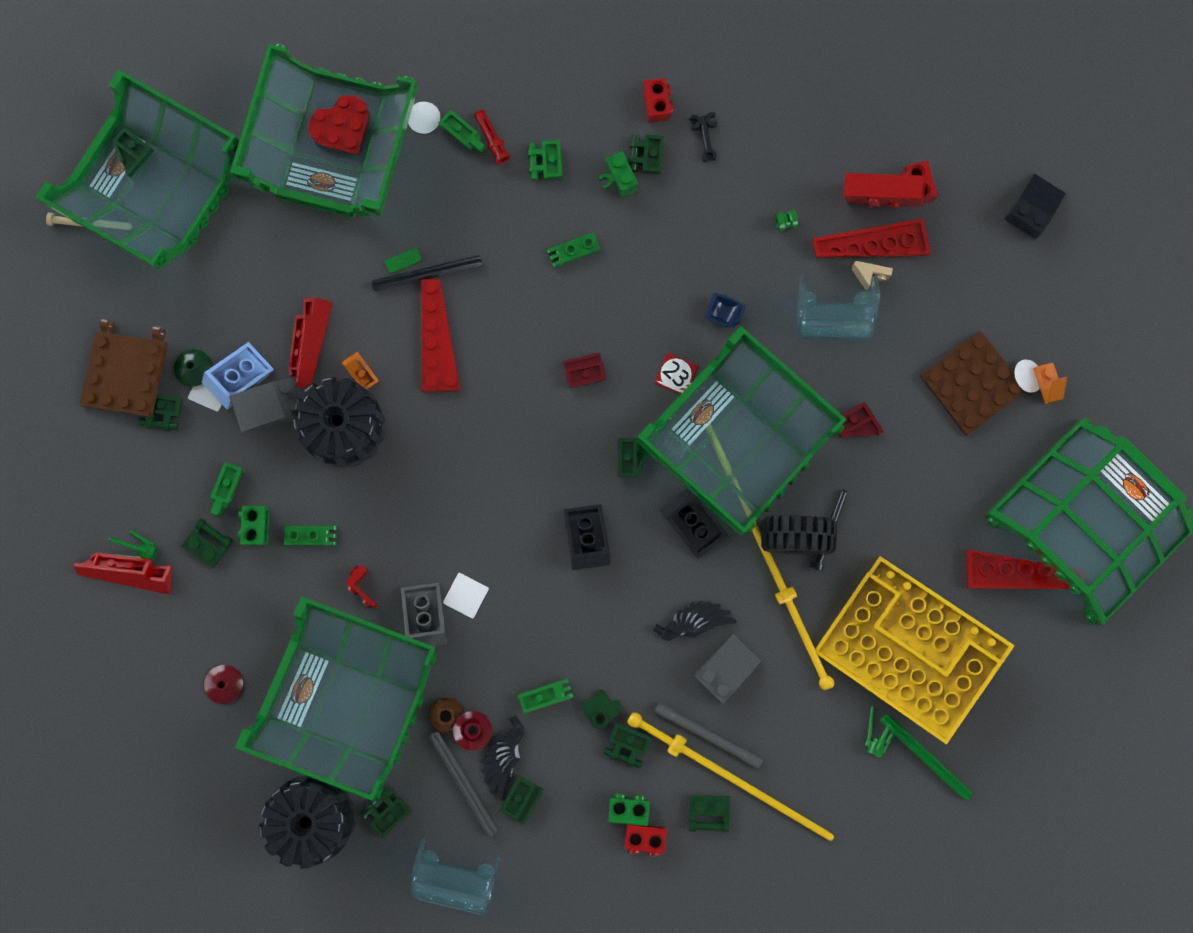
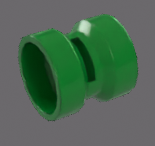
(786, 220)

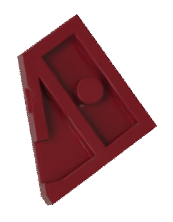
(860, 423)

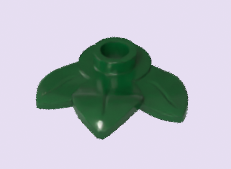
(601, 706)

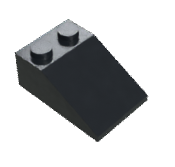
(1035, 206)
(693, 522)
(587, 537)

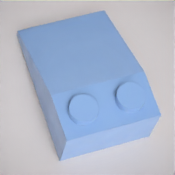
(236, 374)

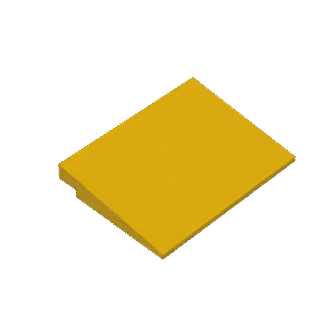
(913, 649)

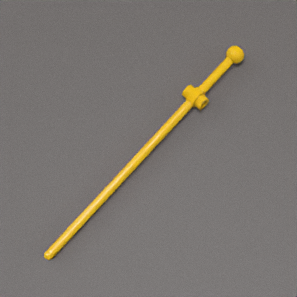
(677, 746)

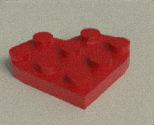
(342, 126)

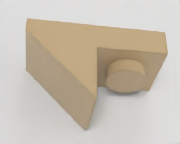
(866, 271)

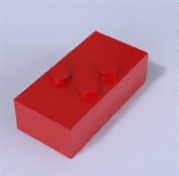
(884, 190)

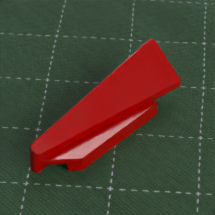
(308, 339)
(127, 571)

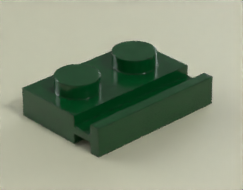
(521, 800)

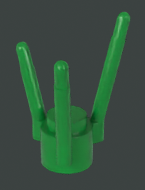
(145, 550)
(877, 746)

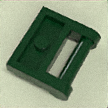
(202, 547)
(709, 806)

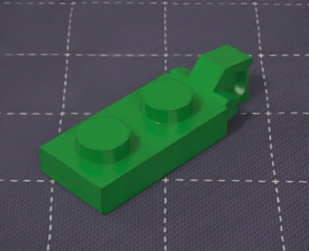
(461, 131)
(225, 487)

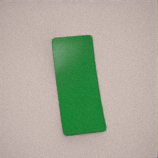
(403, 260)

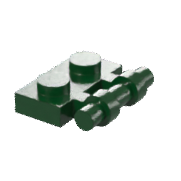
(652, 153)
(165, 406)
(628, 739)
(391, 816)

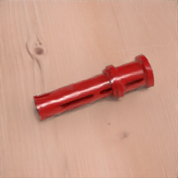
(495, 143)

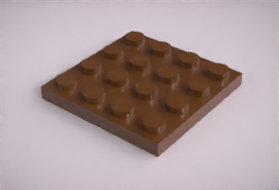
(972, 383)

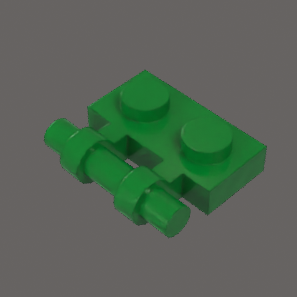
(551, 160)

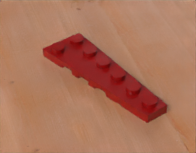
(889, 240)
(438, 360)
(1003, 572)

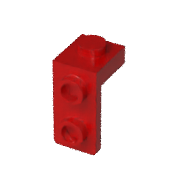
(357, 575)

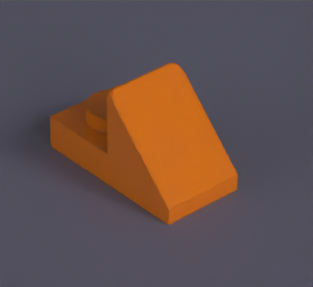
(360, 370)
(1049, 383)

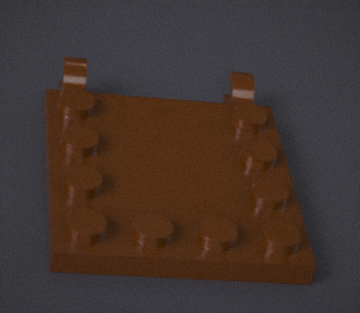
(124, 371)

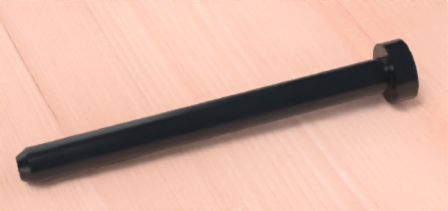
(835, 515)

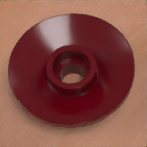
(233, 684)
(474, 740)

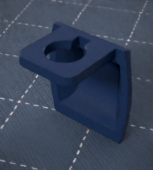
(724, 310)

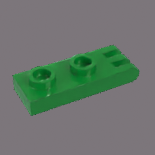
(574, 249)
(309, 536)
(544, 696)

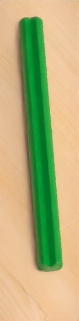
(927, 757)

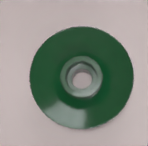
(194, 376)

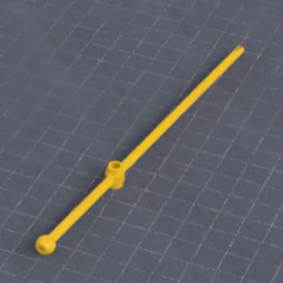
(786, 596)

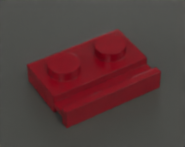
(584, 370)

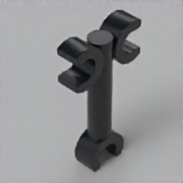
(704, 123)

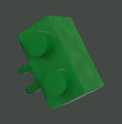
(620, 175)

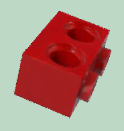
(655, 100)
(923, 169)
(646, 833)

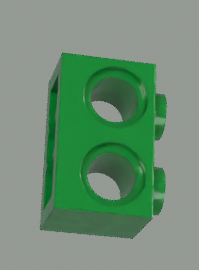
(260, 525)
(628, 815)

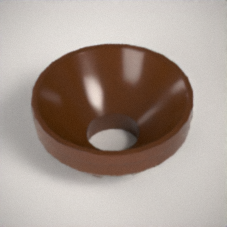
(445, 704)

